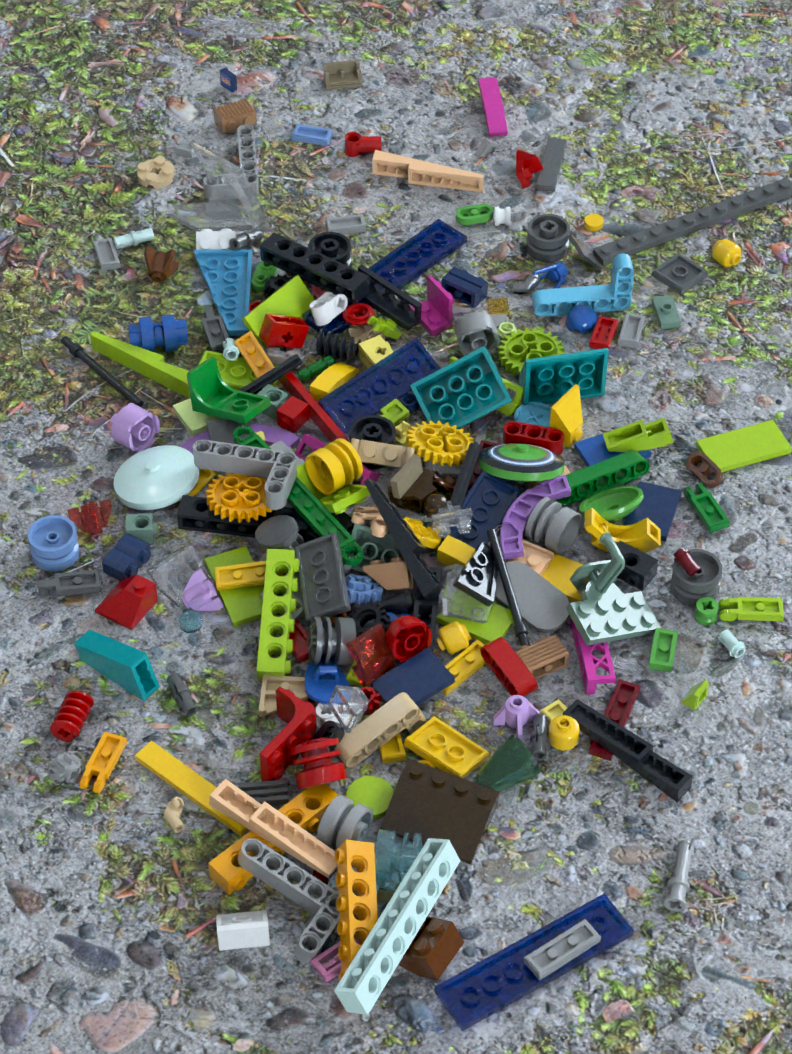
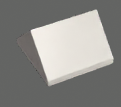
(243, 930)

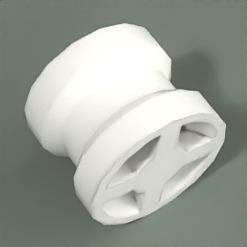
(502, 216)

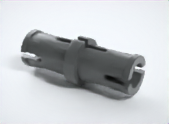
(239, 242)
(182, 694)
(539, 737)

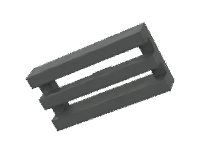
(265, 789)

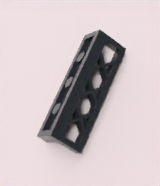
(387, 304)

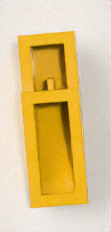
(332, 379)
(454, 552)

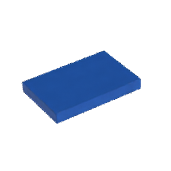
(595, 450)

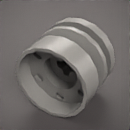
(553, 525)

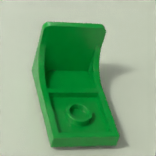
(215, 398)

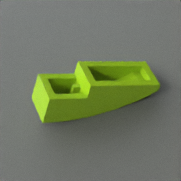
(638, 436)

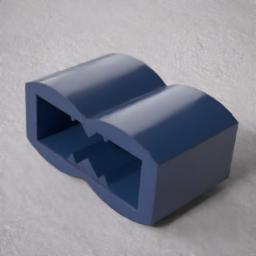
(126, 557)

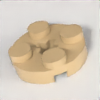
(148, 169)

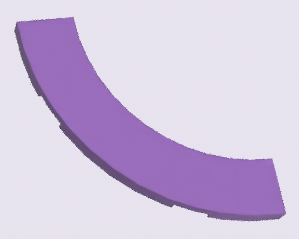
(271, 434)
(520, 511)

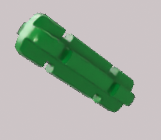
(315, 368)

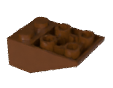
(432, 948)

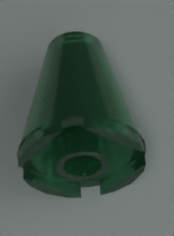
(507, 766)

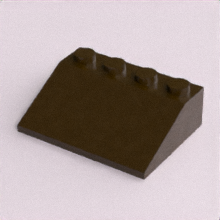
(441, 808)

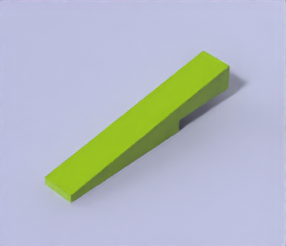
(142, 361)

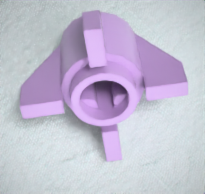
(200, 594)
(516, 714)

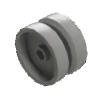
(344, 822)

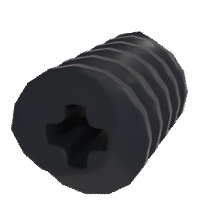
(337, 348)

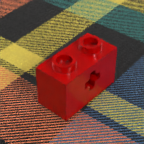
(283, 331)

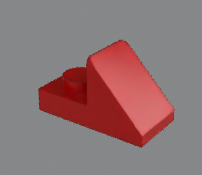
(526, 165)

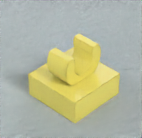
(401, 433)

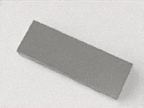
(562, 949)

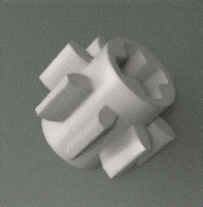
(66, 768)

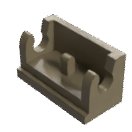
(342, 74)

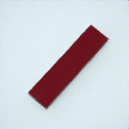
(619, 711)

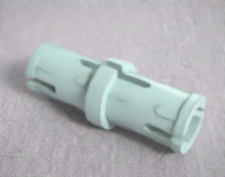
(133, 238)

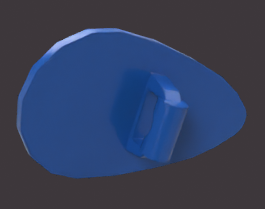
(321, 681)

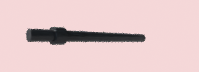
(78, 351)
(520, 628)

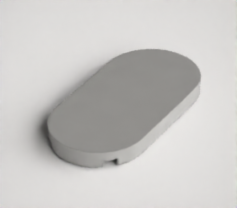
(537, 599)

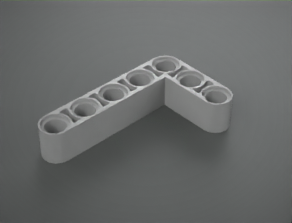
(247, 159)
(275, 465)
(296, 892)

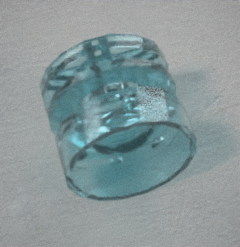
(395, 856)

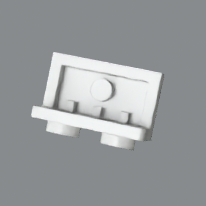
(214, 240)

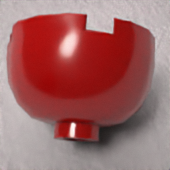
(407, 637)

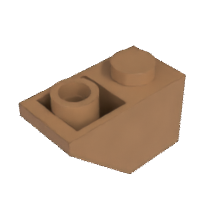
(392, 576)

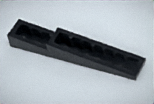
(406, 541)
(428, 609)
(631, 750)

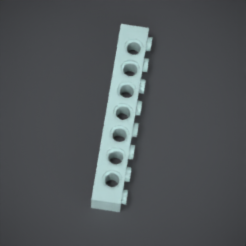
(397, 926)

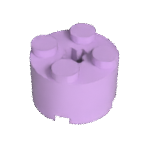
(134, 427)

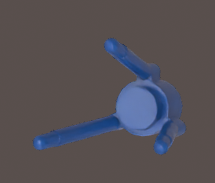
(555, 273)

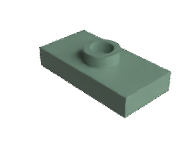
(666, 311)

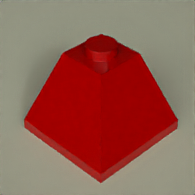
(129, 601)

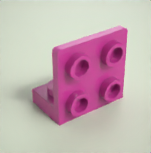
(437, 309)

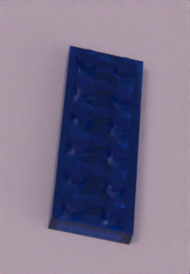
(379, 385)

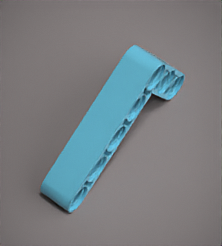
(598, 297)

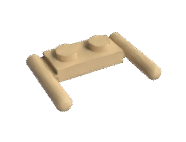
(382, 453)

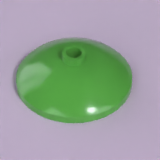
(614, 502)

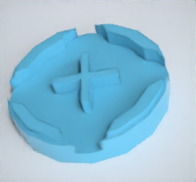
(534, 413)

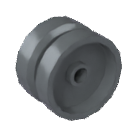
(548, 237)
(702, 584)

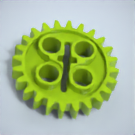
(527, 345)

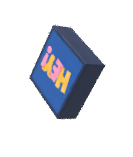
(228, 80)

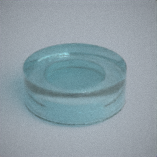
(190, 621)

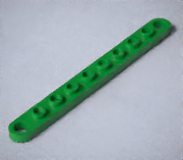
(308, 505)

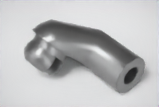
(528, 286)

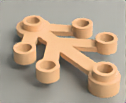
(372, 513)

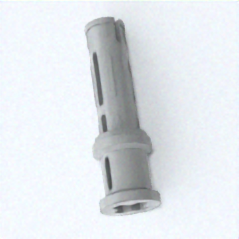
(678, 884)

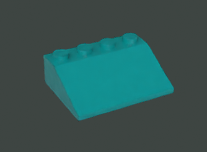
(553, 376)
(462, 390)

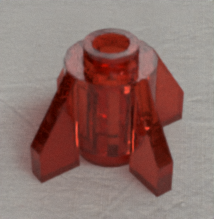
(91, 518)

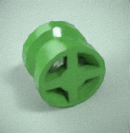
(706, 611)

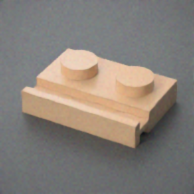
(535, 557)

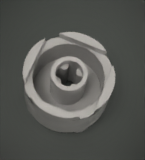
(476, 331)

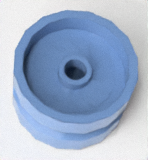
(53, 543)

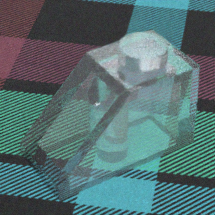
(348, 706)

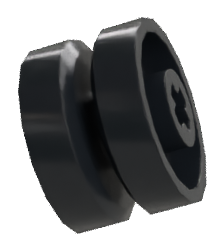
(333, 246)
(374, 429)

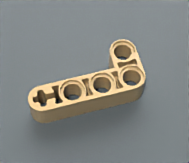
(379, 728)

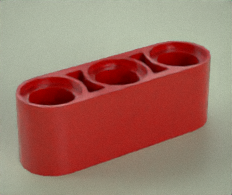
(535, 435)
(508, 667)

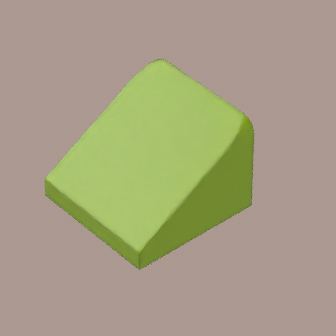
(696, 695)

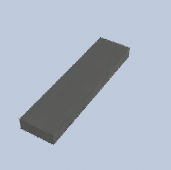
(552, 164)

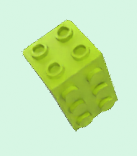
(339, 500)

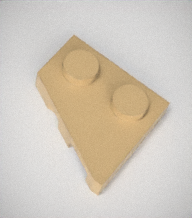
(268, 695)

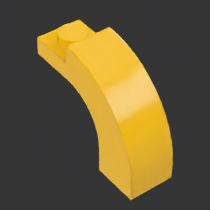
(641, 535)

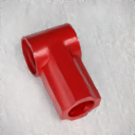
(357, 144)

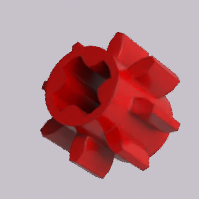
(374, 700)

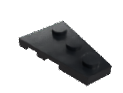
(479, 575)

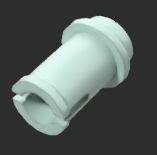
(230, 350)
(735, 647)

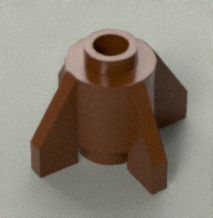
(160, 264)

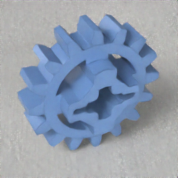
(362, 589)

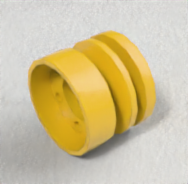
(333, 466)

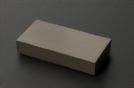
(406, 476)

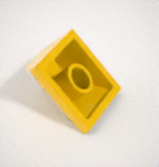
(567, 416)

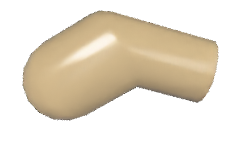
(173, 813)

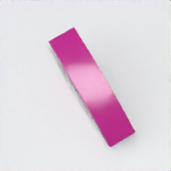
(492, 106)

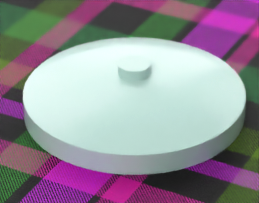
(156, 477)

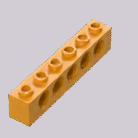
(223, 867)
(364, 906)

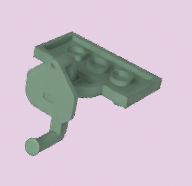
(604, 610)

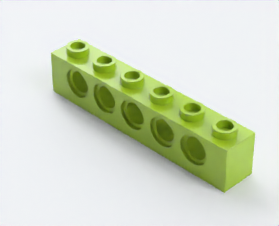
(277, 562)

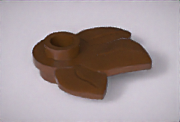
(447, 482)

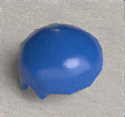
(581, 318)

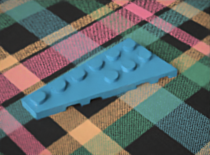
(229, 284)

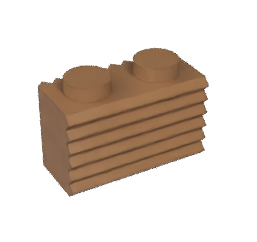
(233, 115)
(544, 656)

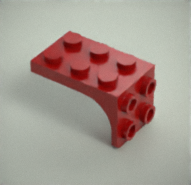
(300, 728)

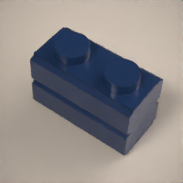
(465, 287)

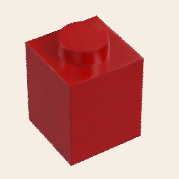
(293, 414)

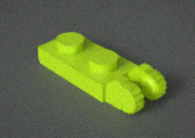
(751, 609)

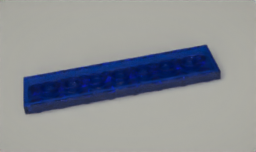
(505, 976)

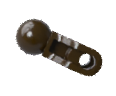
(420, 496)

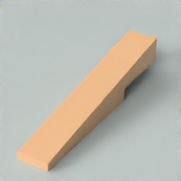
(425, 173)
(273, 827)

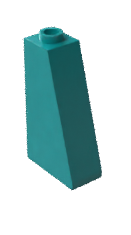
(119, 663)

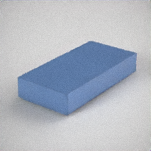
(312, 135)

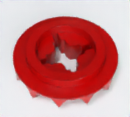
(352, 312)

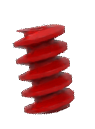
(71, 715)

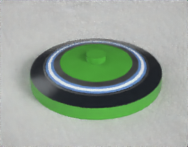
(521, 462)

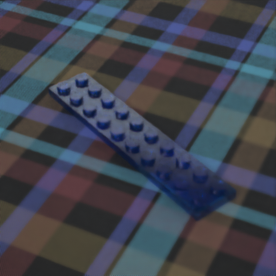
(405, 264)

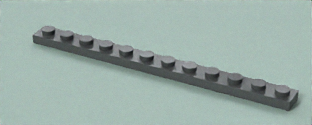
(694, 221)

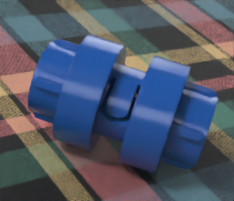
(167, 333)

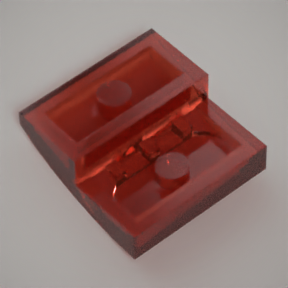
(371, 655)

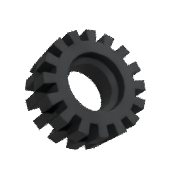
(368, 613)

